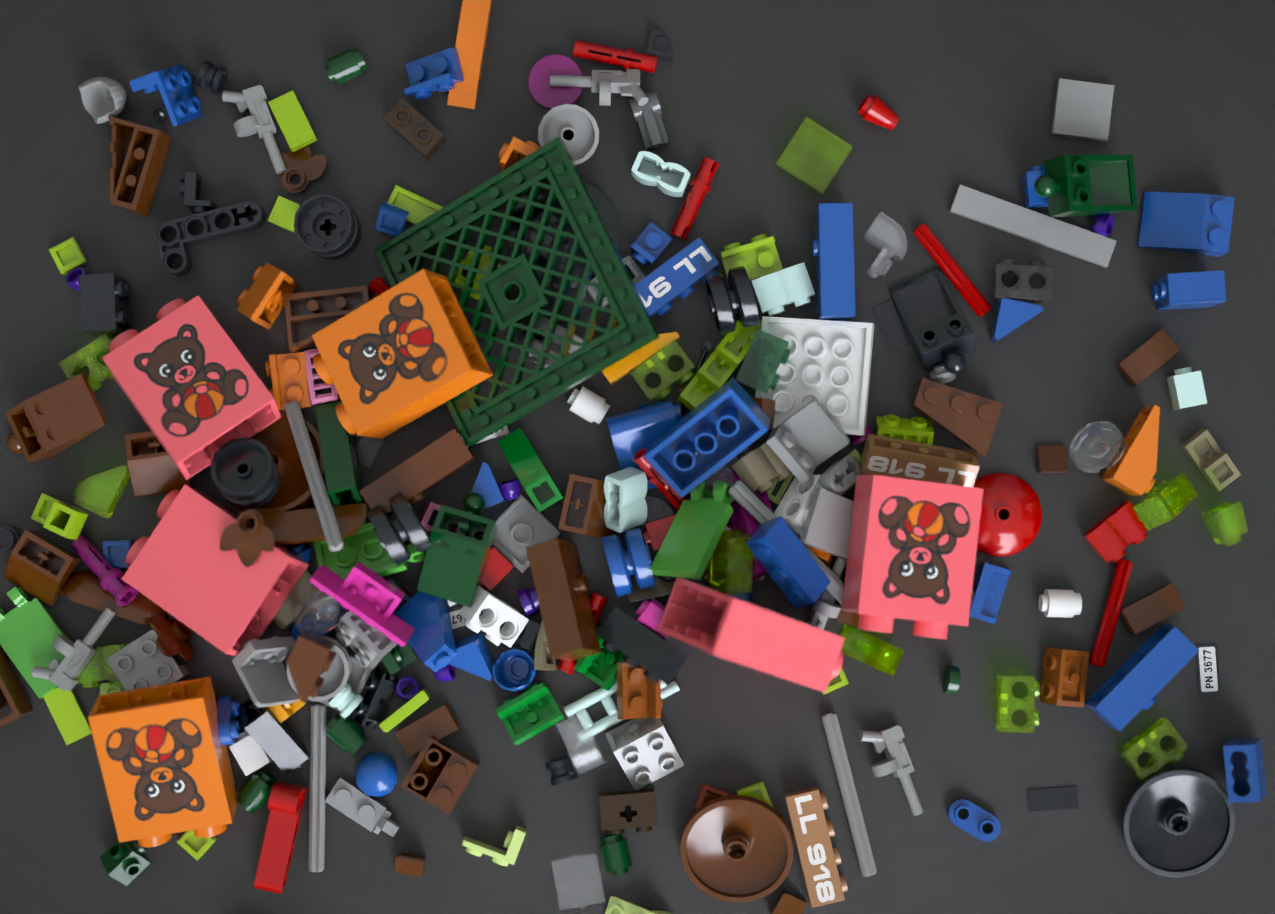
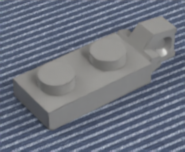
(361, 808)

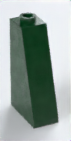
(339, 458)

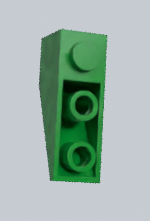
(530, 470)

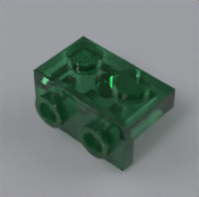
(763, 361)

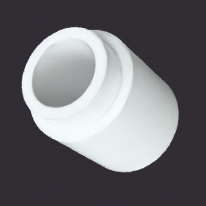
(588, 405)
(1060, 603)

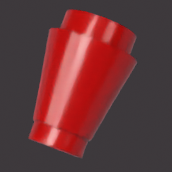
(877, 112)

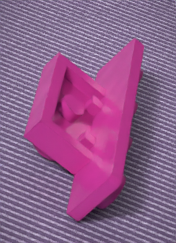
(367, 597)

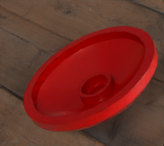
(1024, 516)

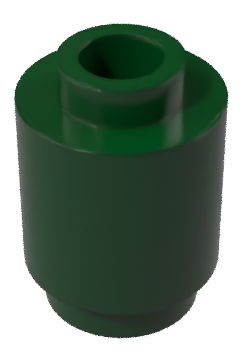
(345, 66)
(346, 734)
(256, 791)
(615, 854)

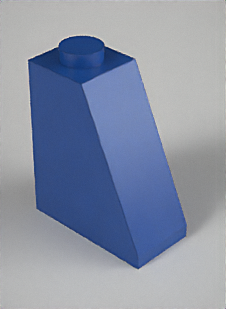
(433, 630)

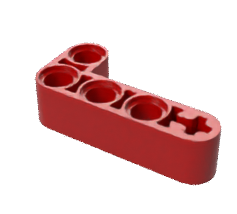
(280, 836)

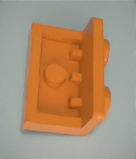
(515, 152)

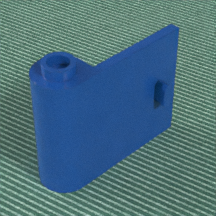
(640, 428)

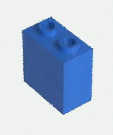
(1189, 290)
(1244, 770)

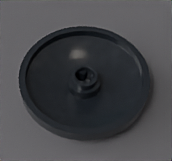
(606, 212)
(1178, 821)

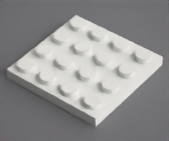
(825, 364)

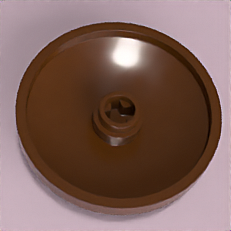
(294, 487)
(736, 848)

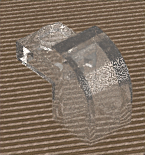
(890, 239)
(581, 743)

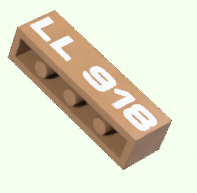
(918, 461)
(814, 846)

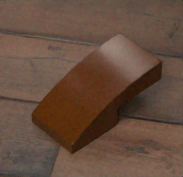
(1148, 357)
(1152, 608)
(435, 725)

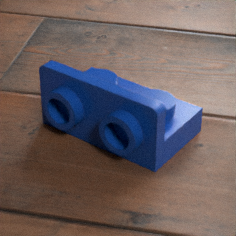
(434, 73)

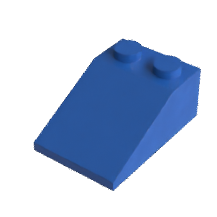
(1186, 222)

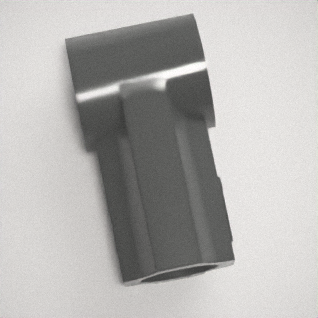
(650, 121)

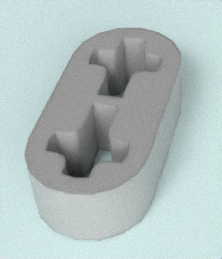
(837, 472)

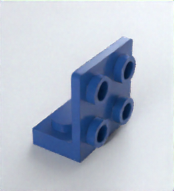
(175, 90)

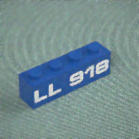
(676, 277)

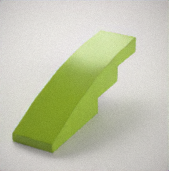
(719, 366)

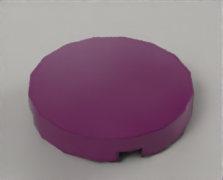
(539, 81)

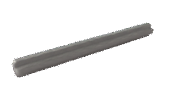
(314, 476)
(763, 514)
(317, 788)
(849, 794)

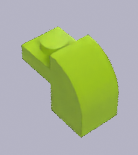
(59, 516)

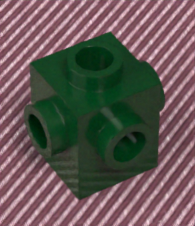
(125, 861)

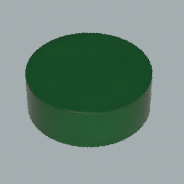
(951, 679)

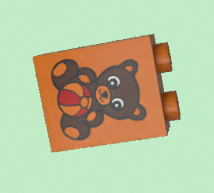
(399, 356)
(164, 761)

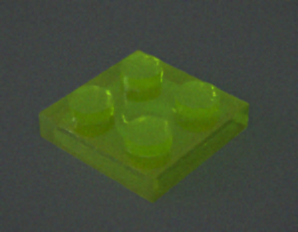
(814, 155)

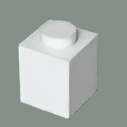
(249, 753)

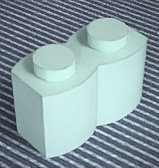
(653, 171)
(782, 289)
(625, 499)

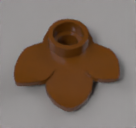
(301, 164)
(248, 541)
(172, 637)

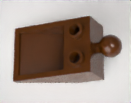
(54, 419)

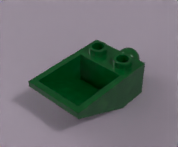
(1088, 185)
(457, 559)

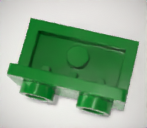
(601, 666)
(529, 713)

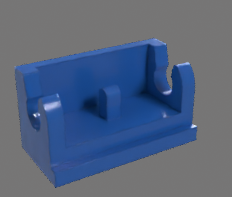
(988, 591)

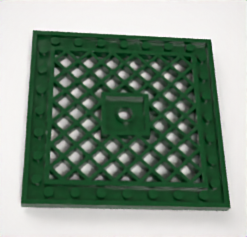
(635, 329)

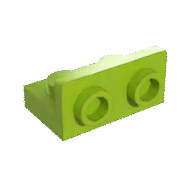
(757, 257)
(914, 429)

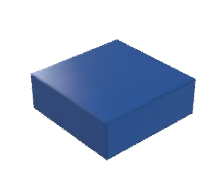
(391, 220)
(116, 552)

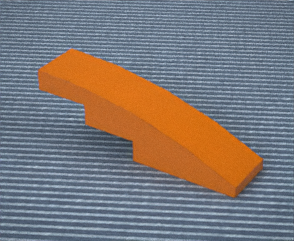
(470, 47)

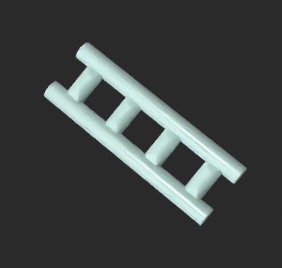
(605, 696)

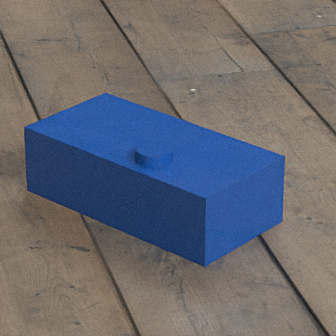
(834, 261)
(707, 438)
(1141, 677)

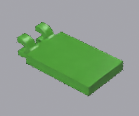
(694, 533)
(365, 548)
(28, 638)

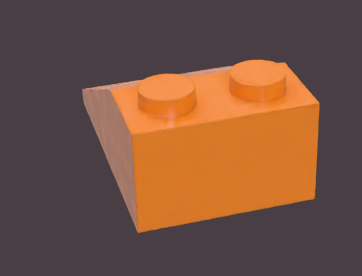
(265, 297)
(1138, 463)

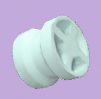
(345, 701)

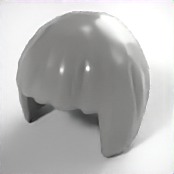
(102, 98)

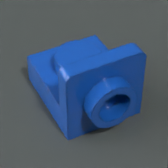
(650, 245)

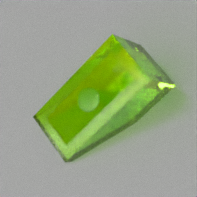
(102, 491)
(1226, 522)
(870, 650)

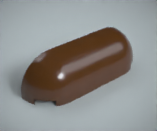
(305, 525)
(86, 589)

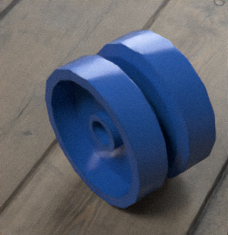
(629, 561)

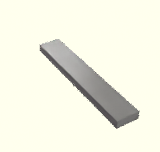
(1033, 226)

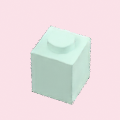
(1186, 388)

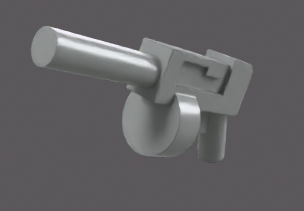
(605, 83)
(258, 122)
(825, 605)
(76, 655)
(897, 761)

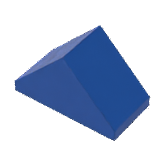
(1011, 315)
(488, 486)
(474, 656)

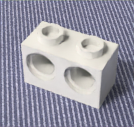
(797, 502)
(494, 615)

